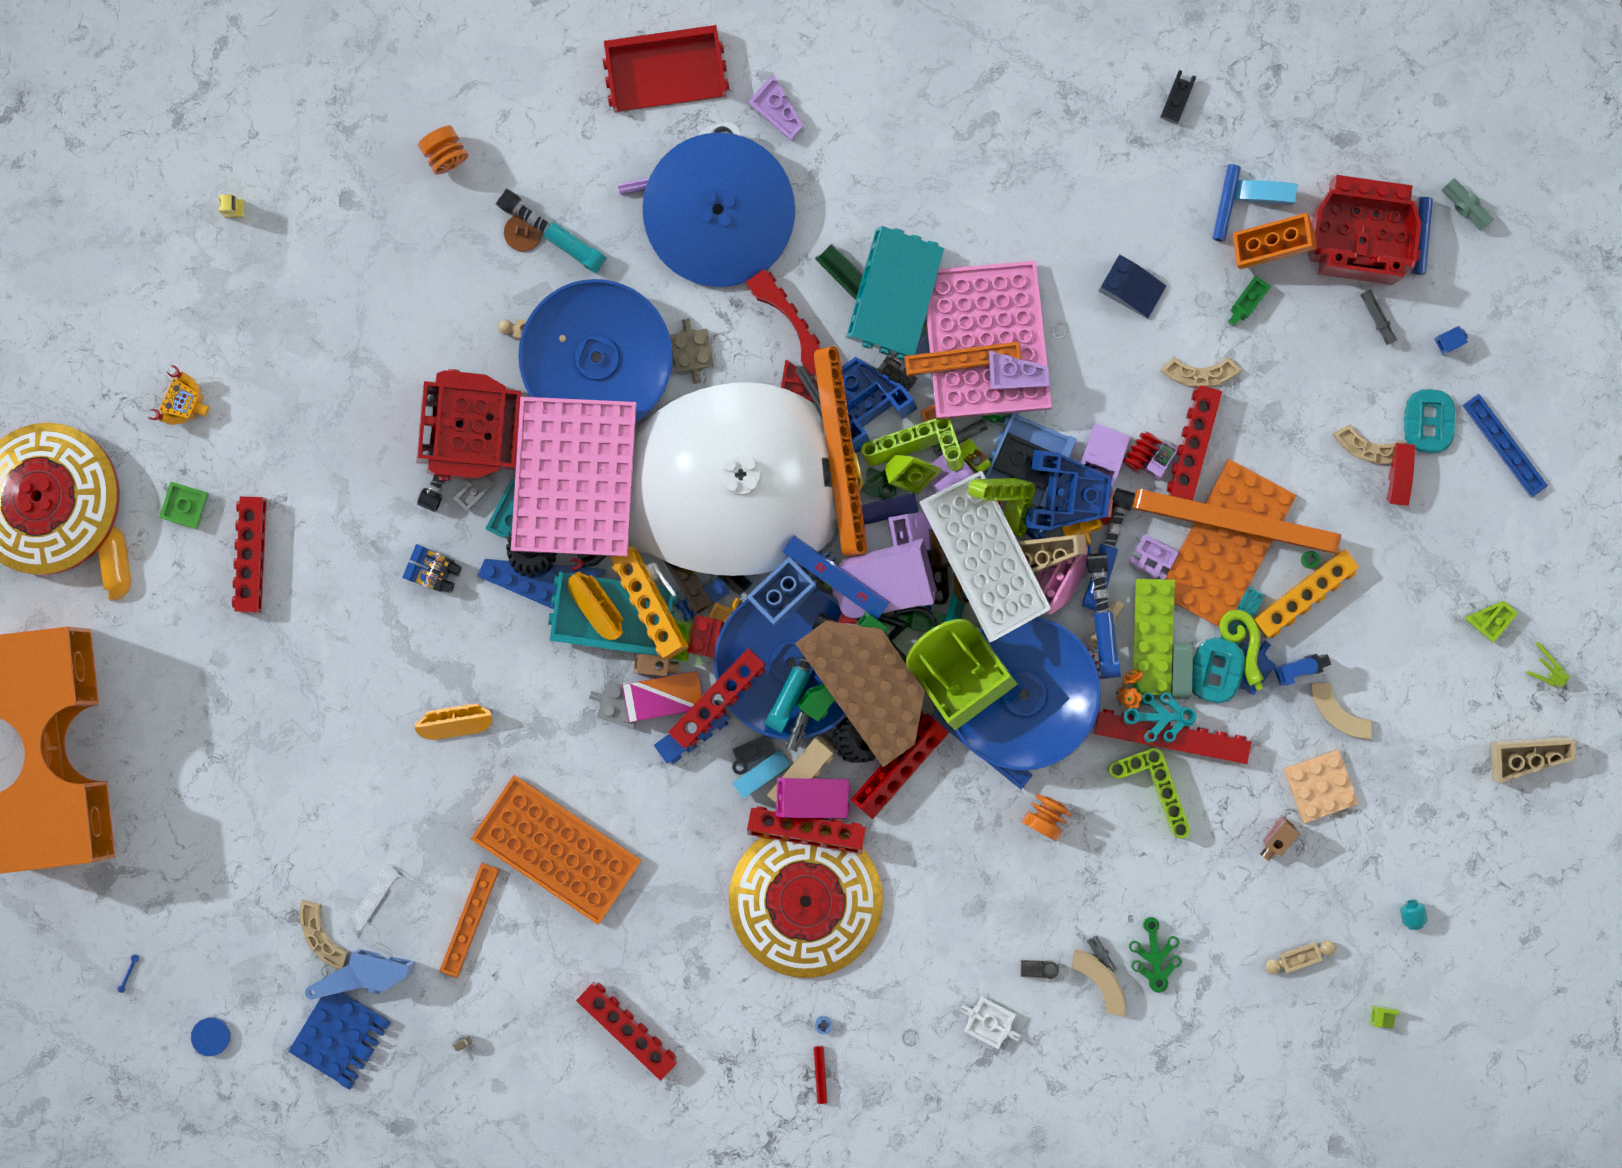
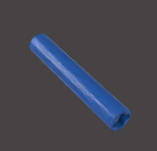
(1226, 202)
(1425, 213)

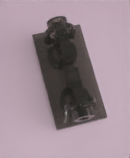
(890, 368)

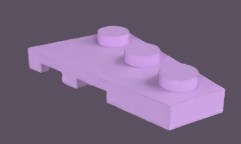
(776, 109)
(1015, 373)

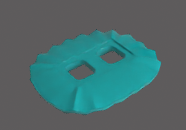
(1444, 421)
(1230, 675)

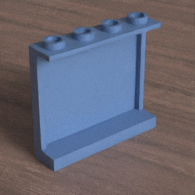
(1037, 435)

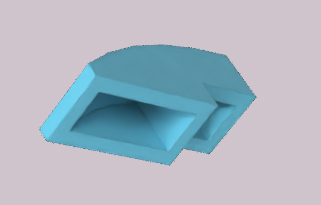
(1266, 192)
(761, 774)

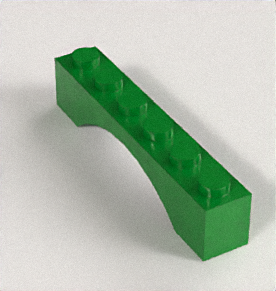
(818, 699)

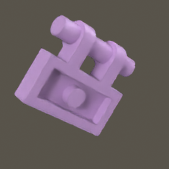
(1158, 553)

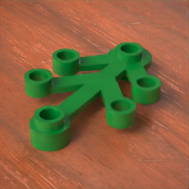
(1155, 957)

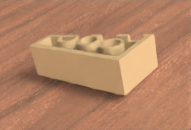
(1052, 551)
(1520, 757)
(810, 761)

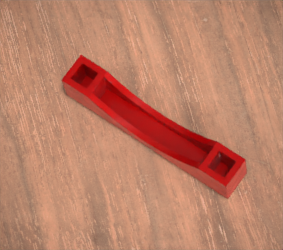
(766, 291)

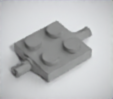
(612, 705)

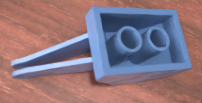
(784, 590)
(364, 970)

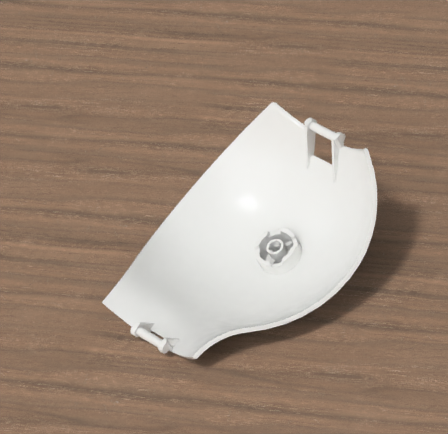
(687, 489)

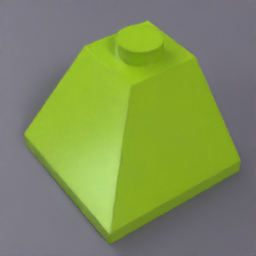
(910, 473)

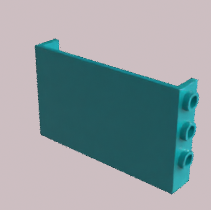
(895, 292)
(573, 627)

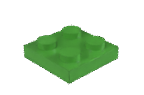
(184, 505)

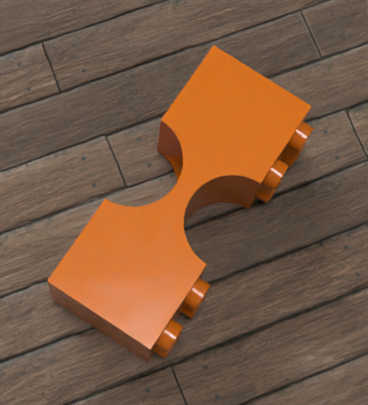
(51, 809)

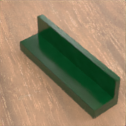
(841, 269)

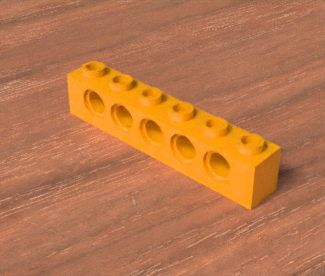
(1347, 570)
(649, 590)

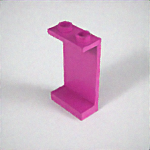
(812, 798)

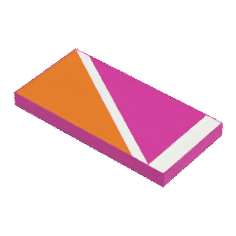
(661, 696)

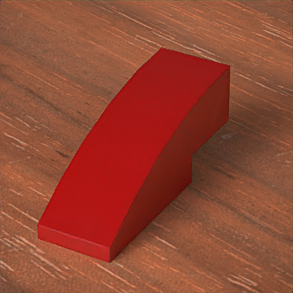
(1401, 474)

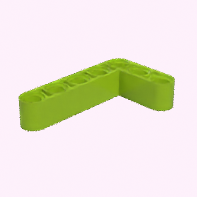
(918, 438)
(1015, 491)
(1159, 785)

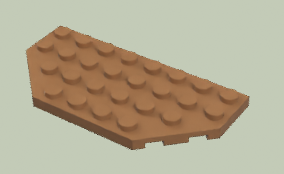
(868, 684)

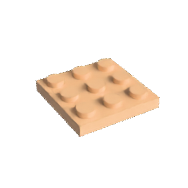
(1320, 786)

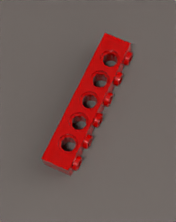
(1211, 398)
(257, 546)
(680, 729)
(890, 778)
(853, 844)
(629, 1041)

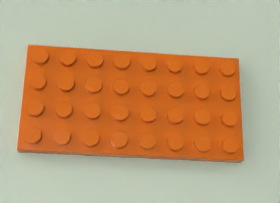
(1220, 563)
(556, 849)

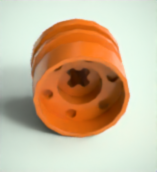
(443, 150)
(1047, 817)

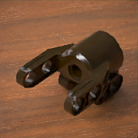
(939, 564)

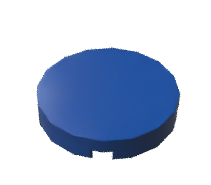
(210, 1036)

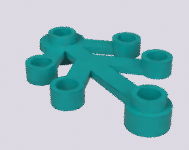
(1162, 716)

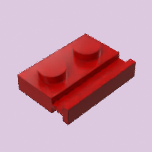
(704, 636)

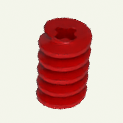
(1141, 451)

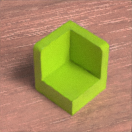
(1383, 1016)

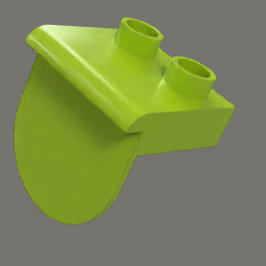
(959, 670)

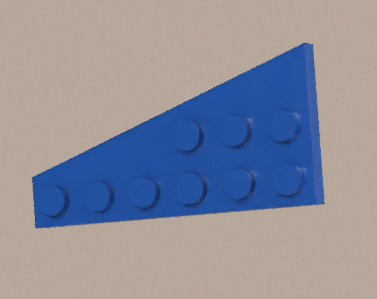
(536, 588)

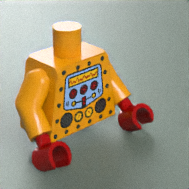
(181, 400)

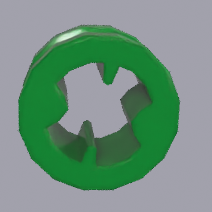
(1307, 554)

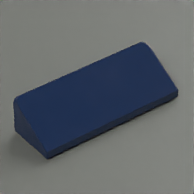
(890, 507)

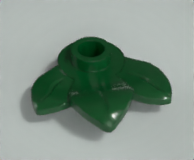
(876, 482)

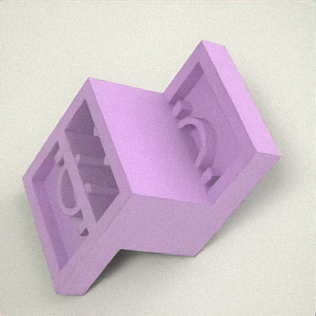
(948, 477)

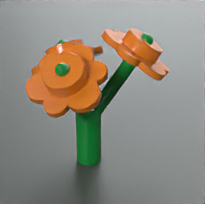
(1131, 697)

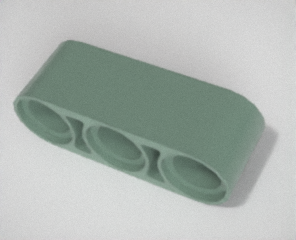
(1182, 671)

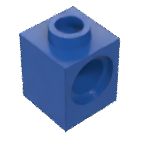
(1451, 340)

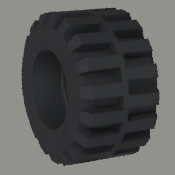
(530, 566)
(847, 746)

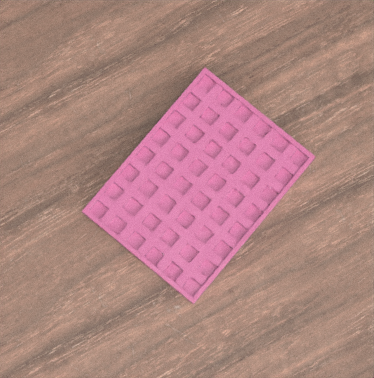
(573, 476)

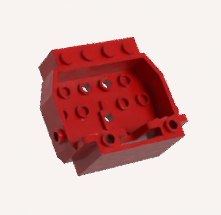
(1389, 238)
(464, 450)

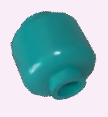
(1413, 915)

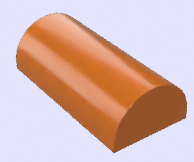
(1274, 241)

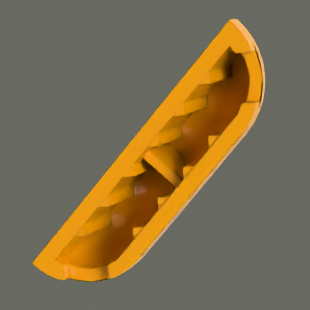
(115, 565)
(596, 605)
(453, 722)

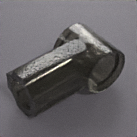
(1036, 968)

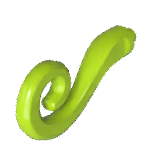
(1251, 668)

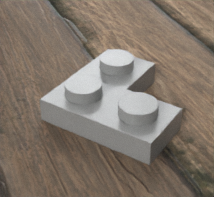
(473, 492)

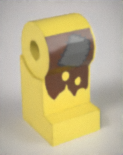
(230, 206)

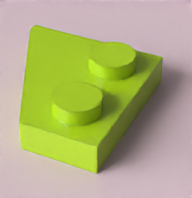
(1492, 620)

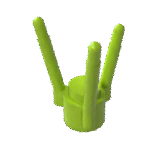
(1557, 675)

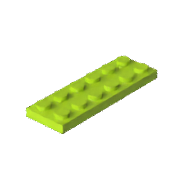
(1153, 634)

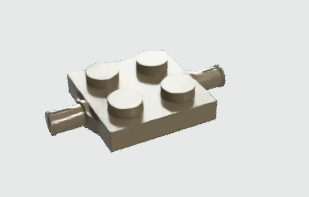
(691, 351)

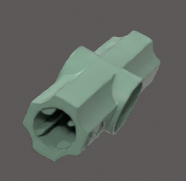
(1467, 204)

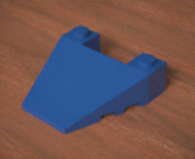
(870, 395)
(1073, 492)

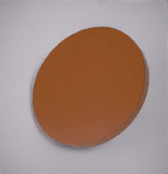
(521, 235)

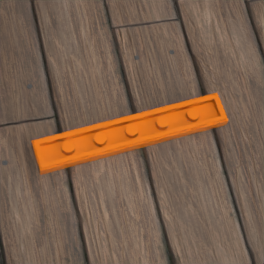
(957, 358)
(469, 920)

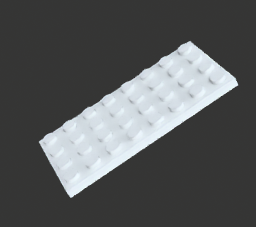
(985, 558)

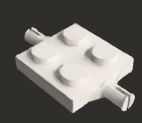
(989, 1022)

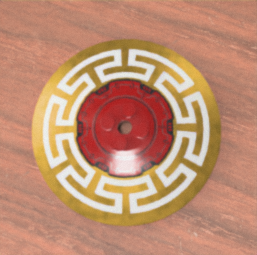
(76, 500)
(800, 938)

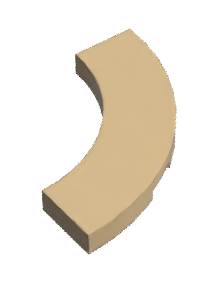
(1195, 377)
(1362, 449)
(1336, 716)
(316, 937)
(1105, 980)

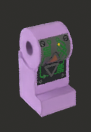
(1160, 460)

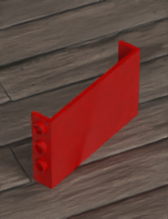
(665, 68)

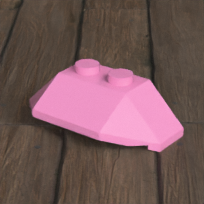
(1061, 581)

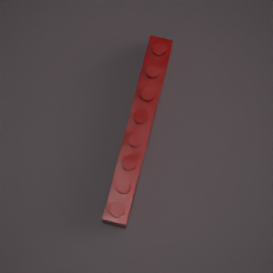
(1186, 740)

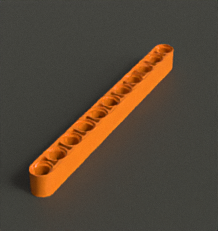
(840, 451)
(1237, 521)

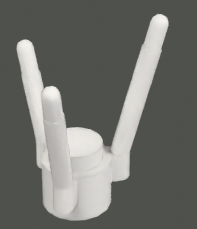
(656, 575)

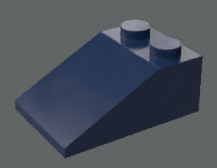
(1132, 286)

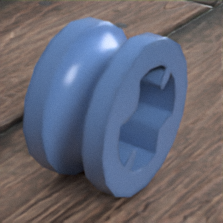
(828, 1028)

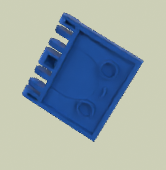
(337, 1034)

